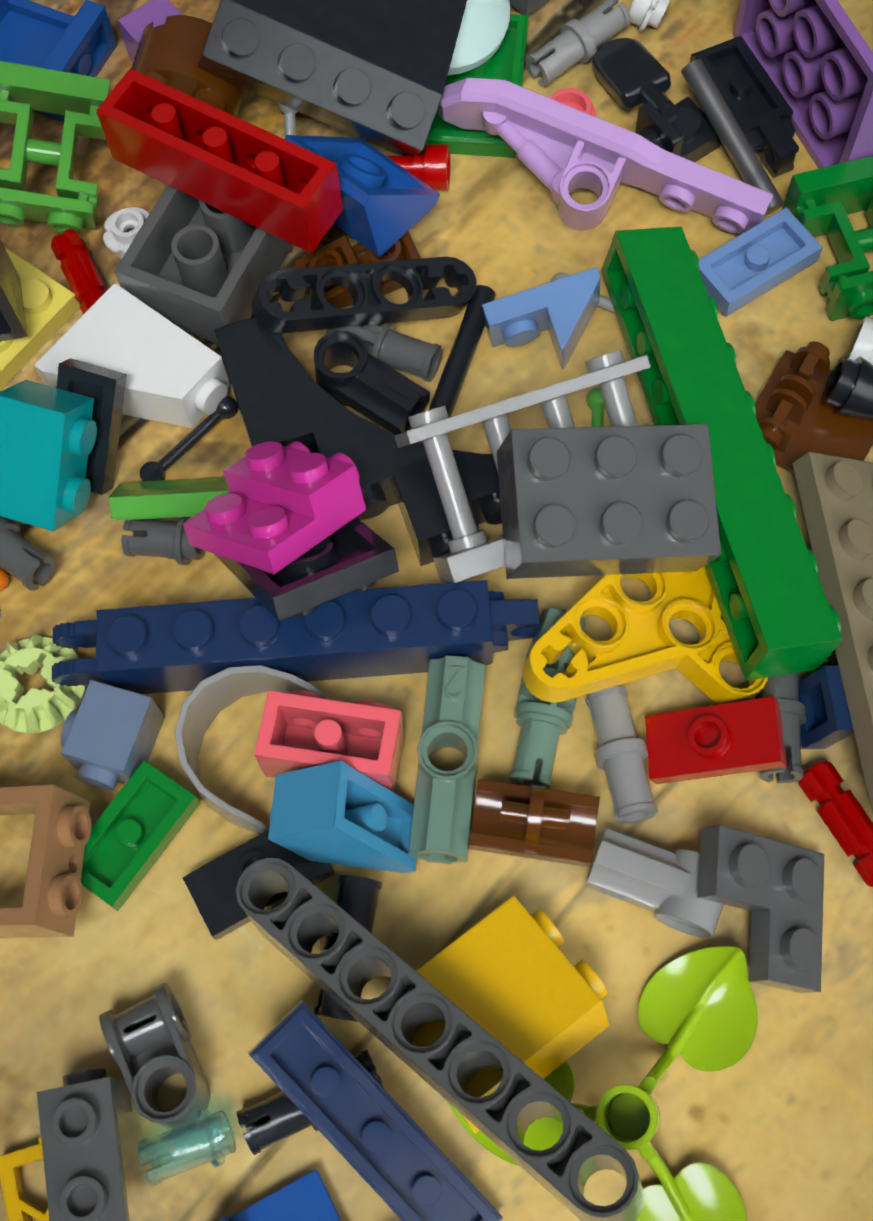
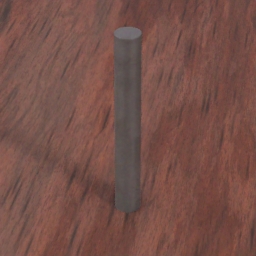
(729, 131)

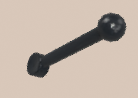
(155, 471)

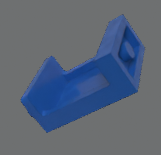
(56, 40)

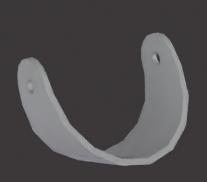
(203, 707)

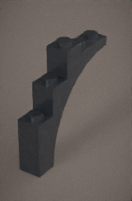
(288, 406)

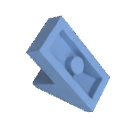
(557, 306)

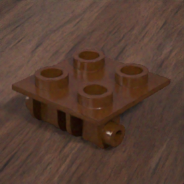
(798, 419)

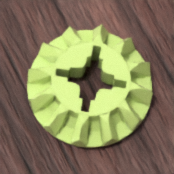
(38, 709)

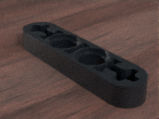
(364, 286)

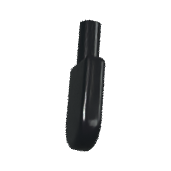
(633, 76)

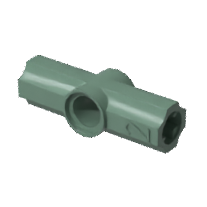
(446, 797)

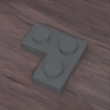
(785, 900)

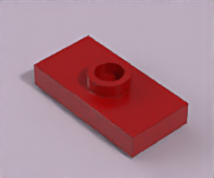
(715, 740)

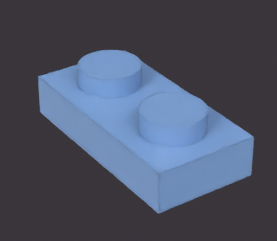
(758, 261)

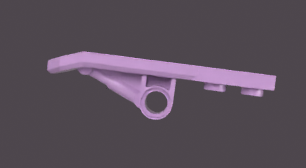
(583, 151)

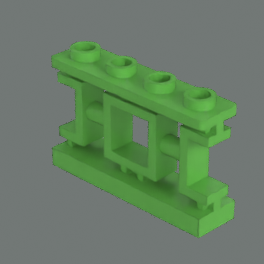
(56, 92)

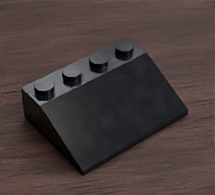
(343, 62)

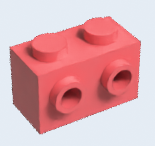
(312, 731)

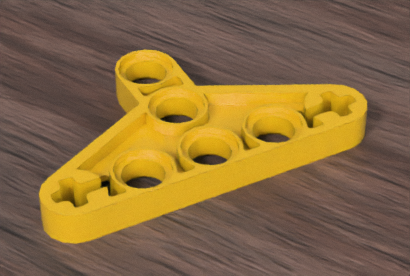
(639, 640)

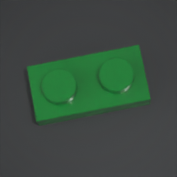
(134, 833)

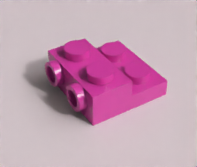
(278, 505)

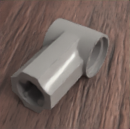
(655, 882)

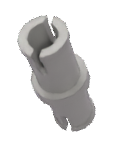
(577, 41)
(621, 755)

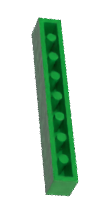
(765, 571)

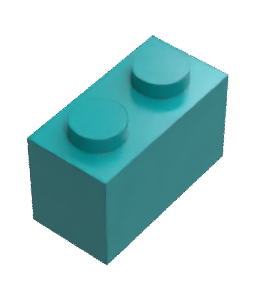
(44, 454)

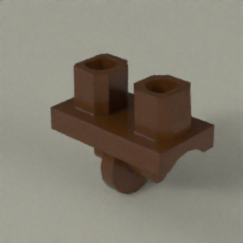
(534, 822)

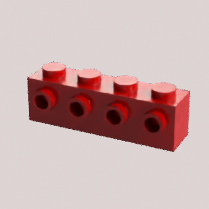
(221, 160)

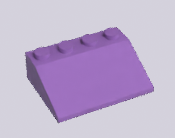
(820, 71)

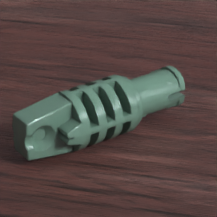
(541, 720)

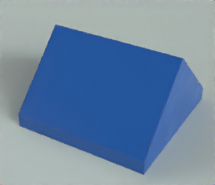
(376, 192)

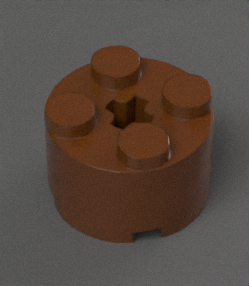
(173, 55)

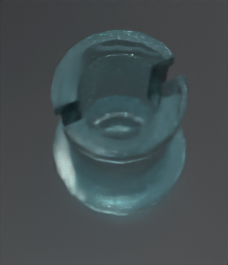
(188, 1146)

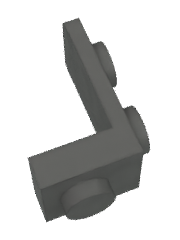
(84, 1147)

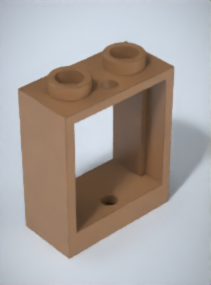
(55, 861)

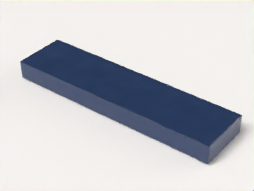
(366, 1123)

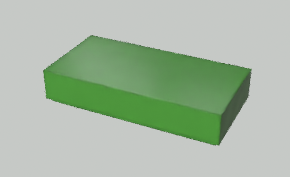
(164, 498)

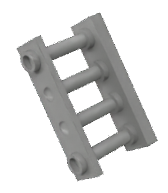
(470, 549)

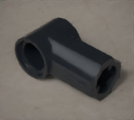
(371, 386)

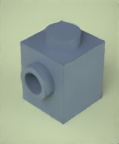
(110, 734)

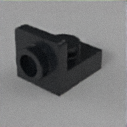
(687, 136)

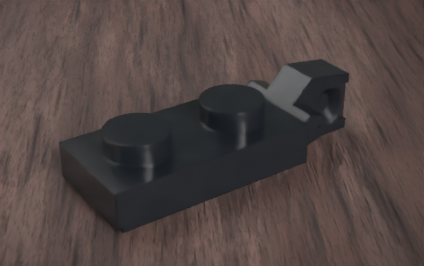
(753, 102)

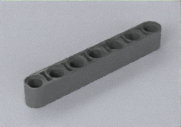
(454, 1057)

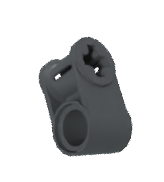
(151, 1045)

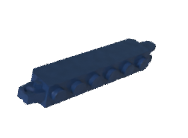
(341, 639)

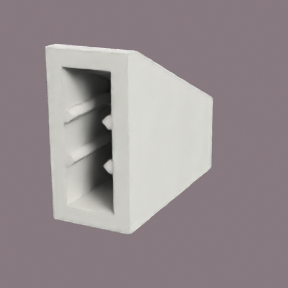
(167, 370)

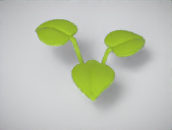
(710, 1017)

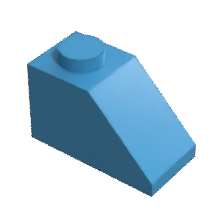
(341, 819)

